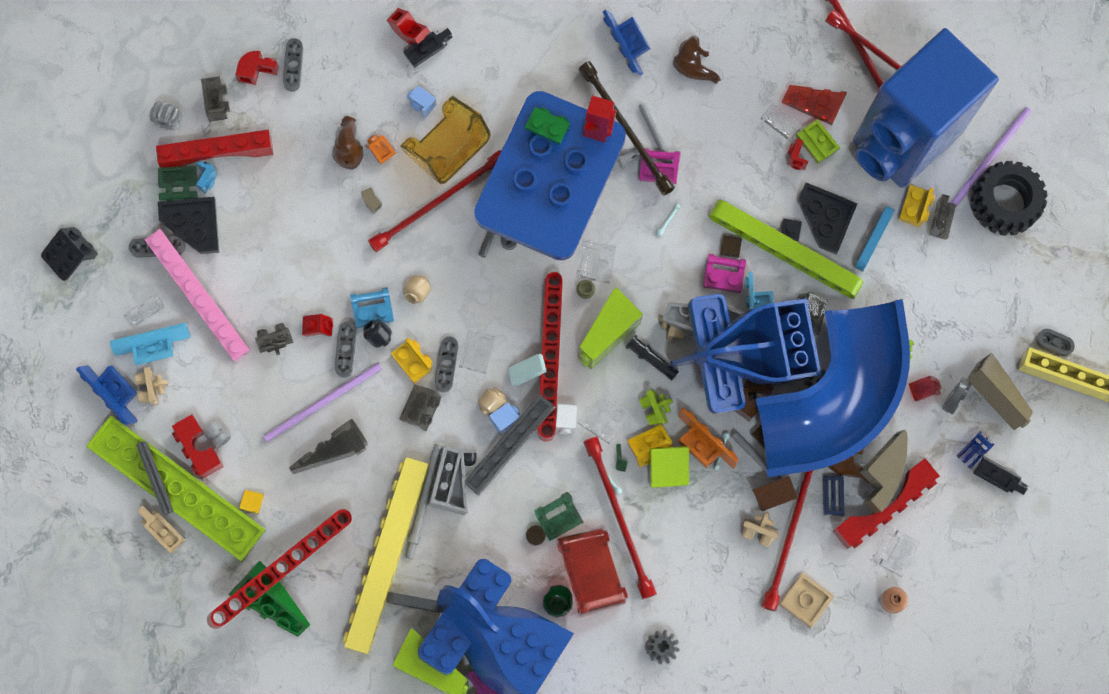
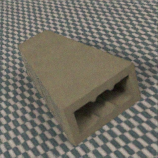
(1000, 392)

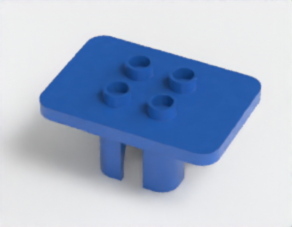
(547, 190)

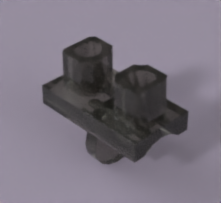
(275, 340)

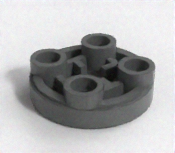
(958, 393)

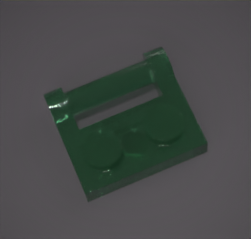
(561, 522)

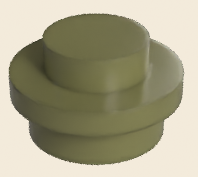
(585, 289)

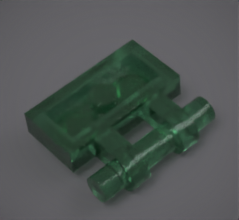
(177, 177)

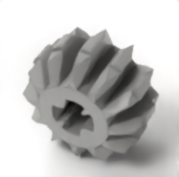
(165, 115)

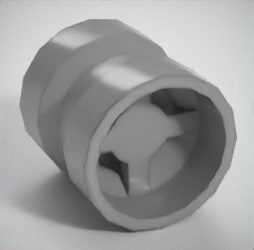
(217, 435)

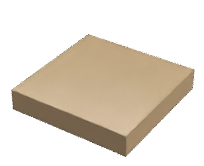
(806, 600)

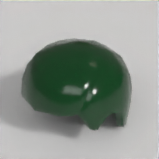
(558, 601)

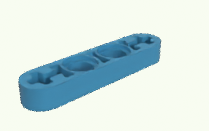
(874, 238)

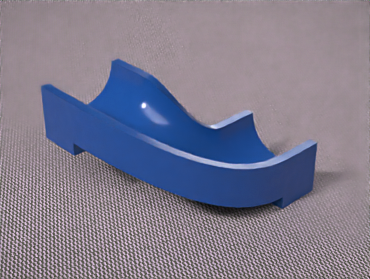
(852, 398)

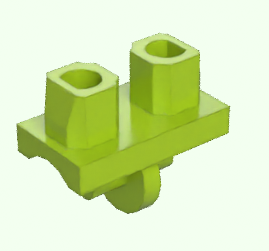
(658, 415)

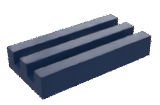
(833, 495)

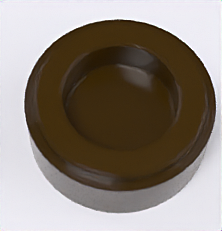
(535, 535)

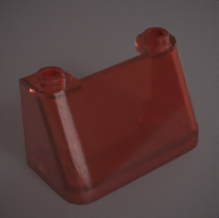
(591, 571)

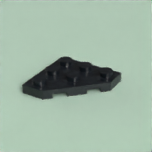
(826, 215)
(193, 222)

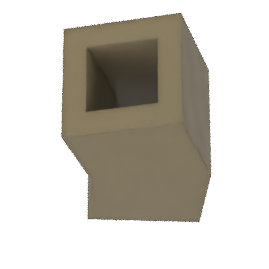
(371, 200)

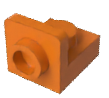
(380, 148)

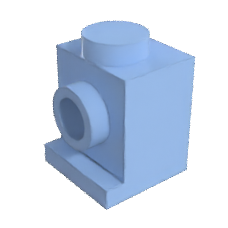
(421, 101)

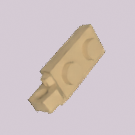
(161, 530)

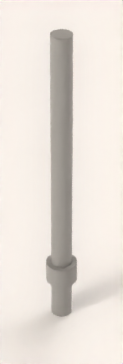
(414, 537)

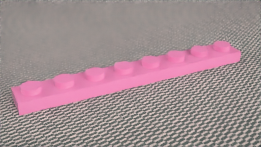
(197, 295)

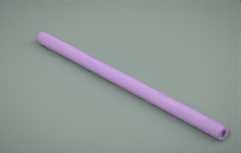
(991, 156)
(322, 402)

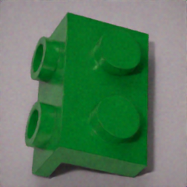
(547, 125)

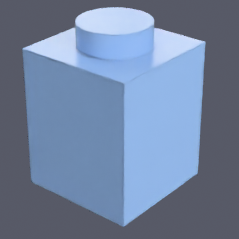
(504, 418)

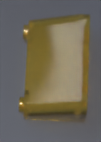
(449, 142)

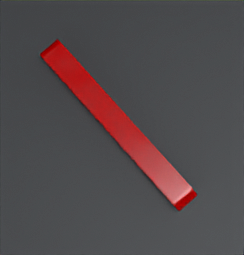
(551, 347)
(273, 574)

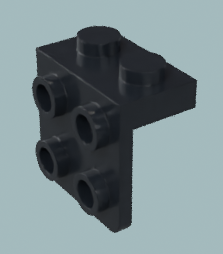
(67, 252)

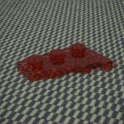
(815, 103)

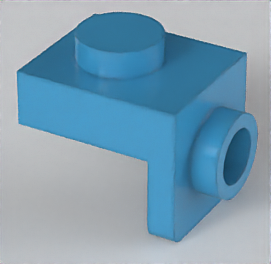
(208, 177)

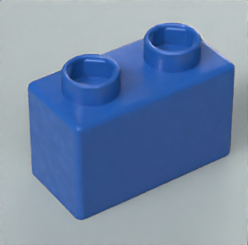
(922, 109)

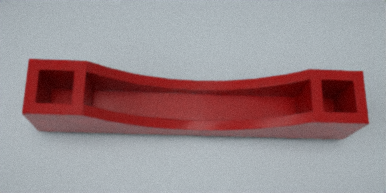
(244, 144)
(856, 527)

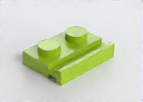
(818, 141)

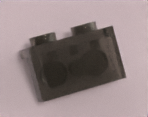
(942, 218)
(817, 308)
(420, 407)

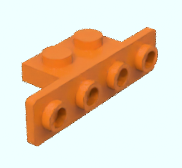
(703, 444)

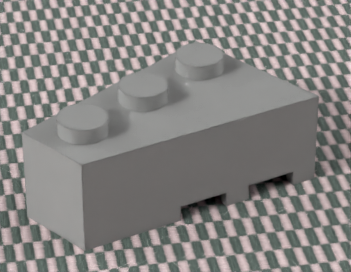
(448, 486)

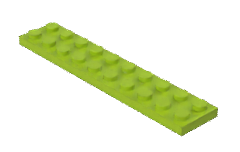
(186, 493)

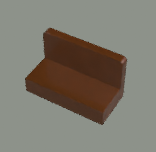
(775, 493)

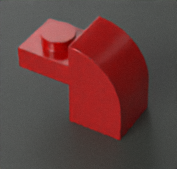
(406, 27)
(252, 64)

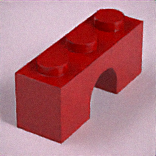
(599, 119)
(187, 433)

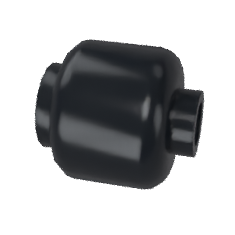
(377, 333)

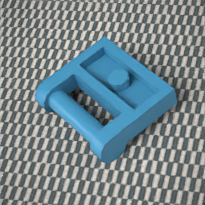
(377, 311)

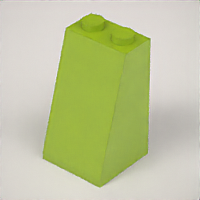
(610, 328)
(410, 664)

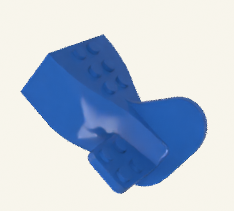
(761, 345)
(503, 644)

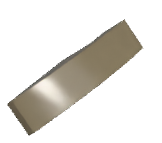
(886, 471)

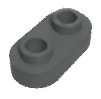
(1054, 342)

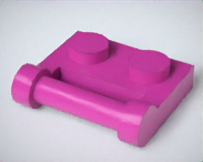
(670, 170)
(723, 279)

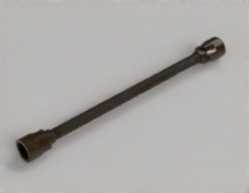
(662, 181)

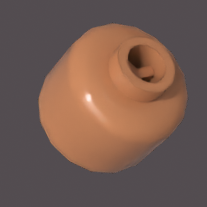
(887, 600)

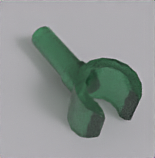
(621, 465)

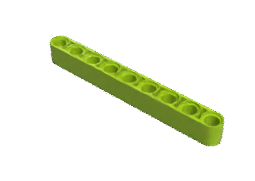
(786, 249)

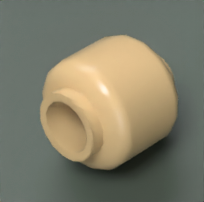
(416, 289)
(491, 401)

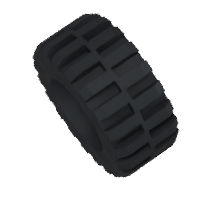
(1021, 179)

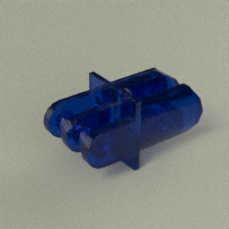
(976, 448)

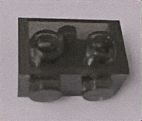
(214, 99)

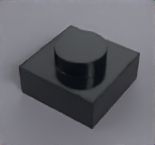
(791, 228)

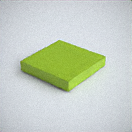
(669, 466)

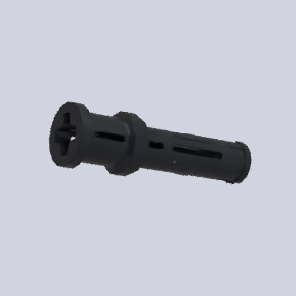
(644, 352)

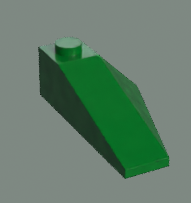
(274, 603)

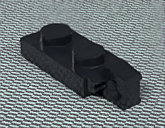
(428, 47)
(999, 476)

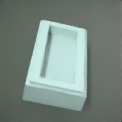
(527, 370)

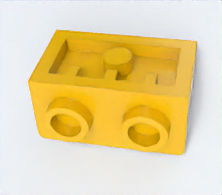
(915, 205)
(412, 360)
(653, 438)

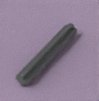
(154, 477)

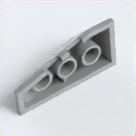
(679, 316)

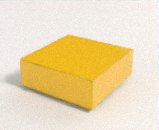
(251, 501)

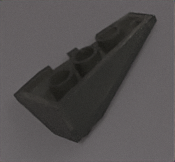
(344, 443)

